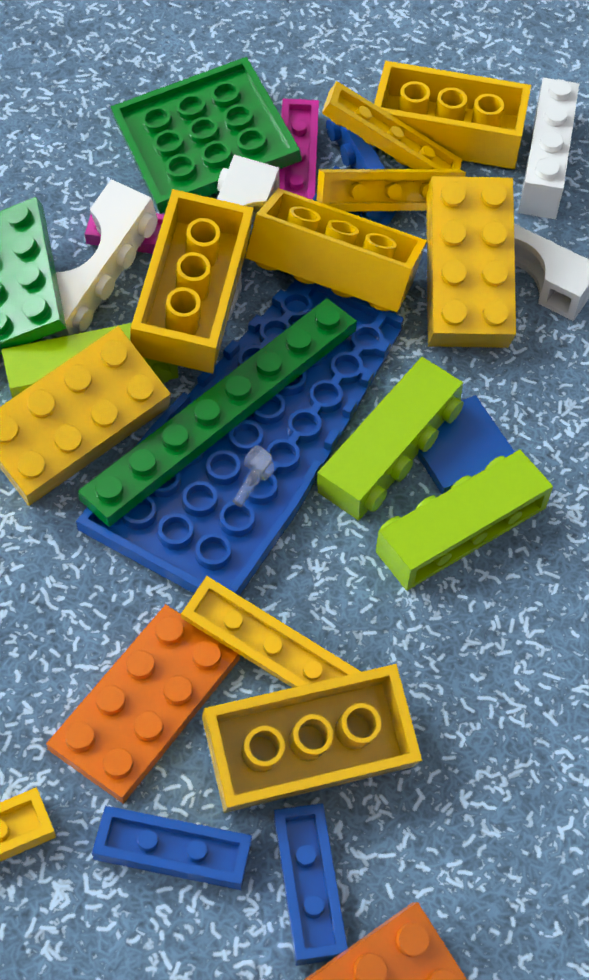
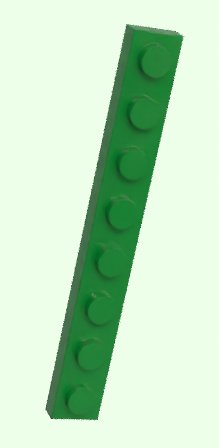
(215, 412)

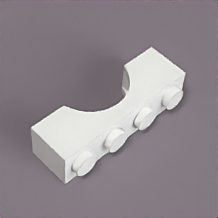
(549, 148)
(249, 185)
(123, 221)
(556, 270)

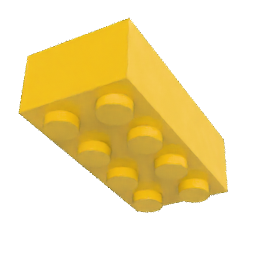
(459, 111)
(335, 250)
(470, 262)
(191, 281)
(77, 414)
(310, 737)

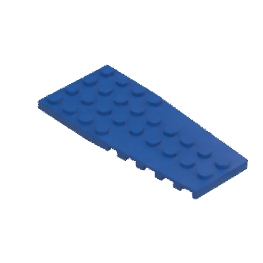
(191, 521)

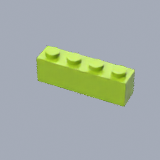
(33, 361)
(390, 439)
(462, 518)

